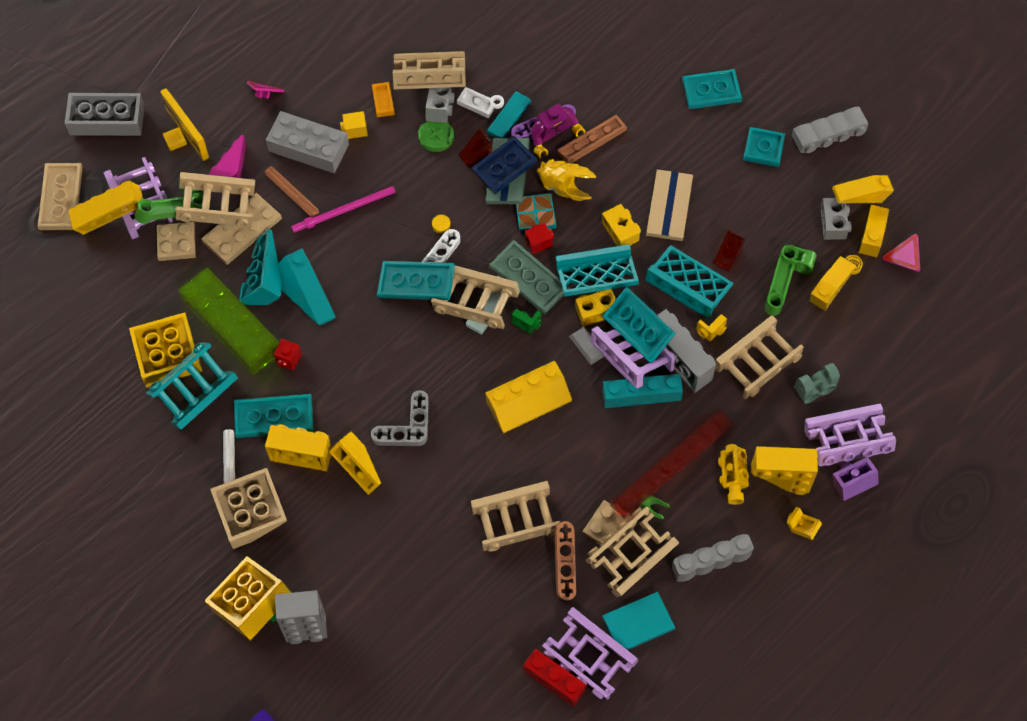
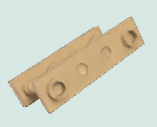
(220, 184)
(489, 284)
(754, 339)
(520, 497)

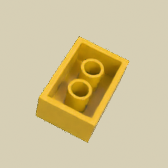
(298, 447)

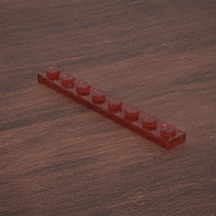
(671, 464)

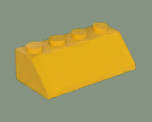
(528, 397)

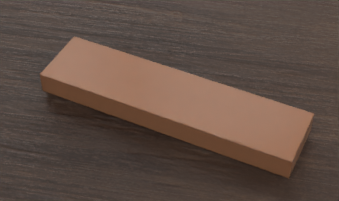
(592, 139)

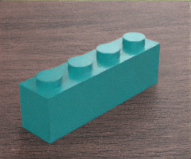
(654, 390)

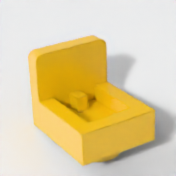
(713, 330)
(803, 524)

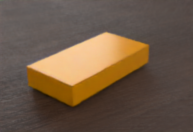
(383, 99)

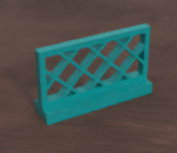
(595, 260)
(681, 290)

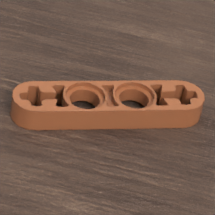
(562, 560)

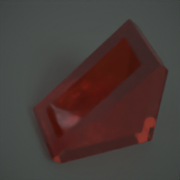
(476, 149)
(729, 250)

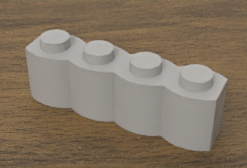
(829, 130)
(716, 557)

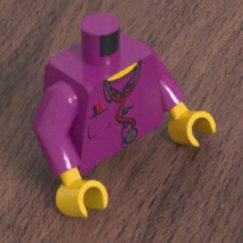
(552, 123)

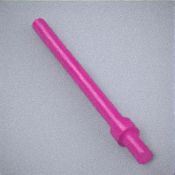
(310, 222)

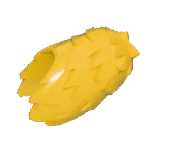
(561, 176)

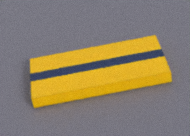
(185, 124)

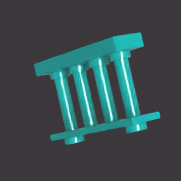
(210, 391)

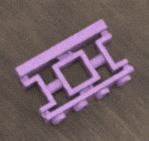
(847, 422)
(599, 641)

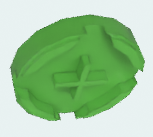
(435, 136)

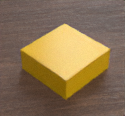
(174, 139)

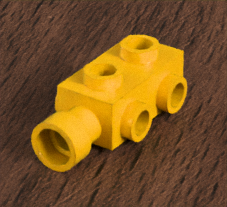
(734, 472)

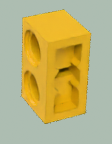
(593, 301)

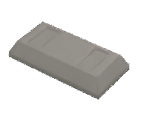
(582, 341)

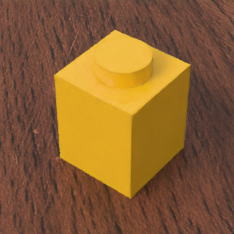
(354, 125)

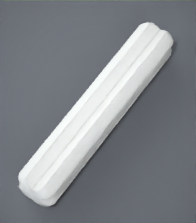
(228, 455)

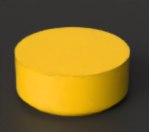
(441, 224)

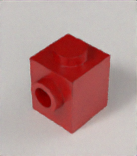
(539, 238)
(287, 354)

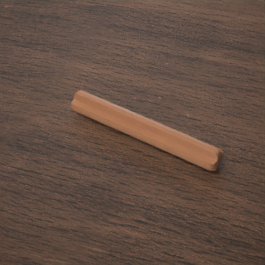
(292, 192)

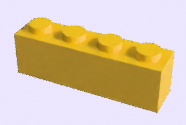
(105, 207)

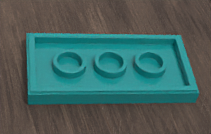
(416, 280)
(639, 325)
(256, 415)

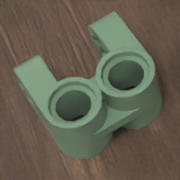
(819, 384)

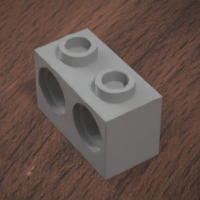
(439, 104)
(831, 219)

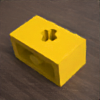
(620, 226)

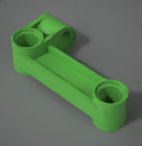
(165, 208)
(800, 261)

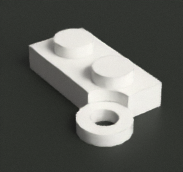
(478, 102)

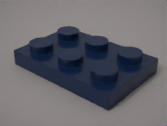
(504, 165)

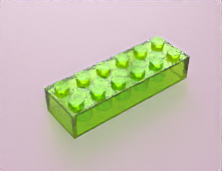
(229, 320)

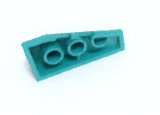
(264, 277)
(303, 287)

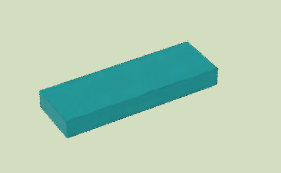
(509, 115)

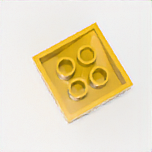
(162, 347)
(786, 467)
(247, 597)

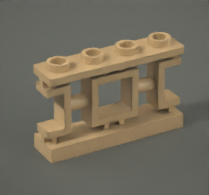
(429, 70)
(641, 562)

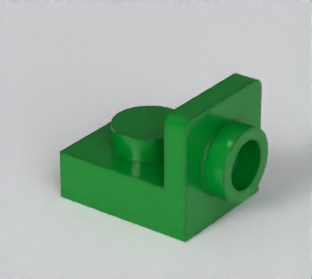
(525, 322)

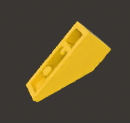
(864, 190)
(874, 231)
(832, 283)
(356, 461)

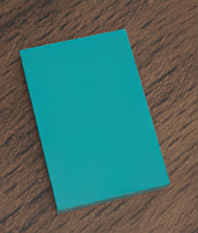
(711, 89)
(639, 621)

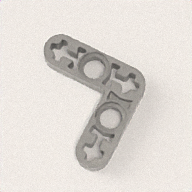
(414, 428)

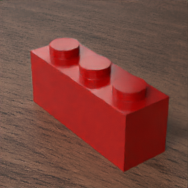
(554, 677)

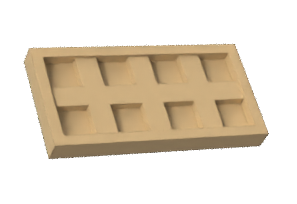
(232, 240)

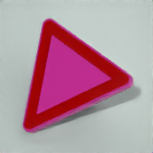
(265, 89)
(906, 254)

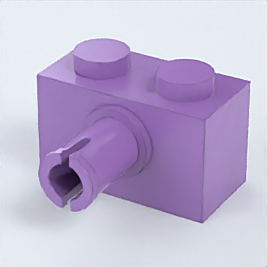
(855, 478)

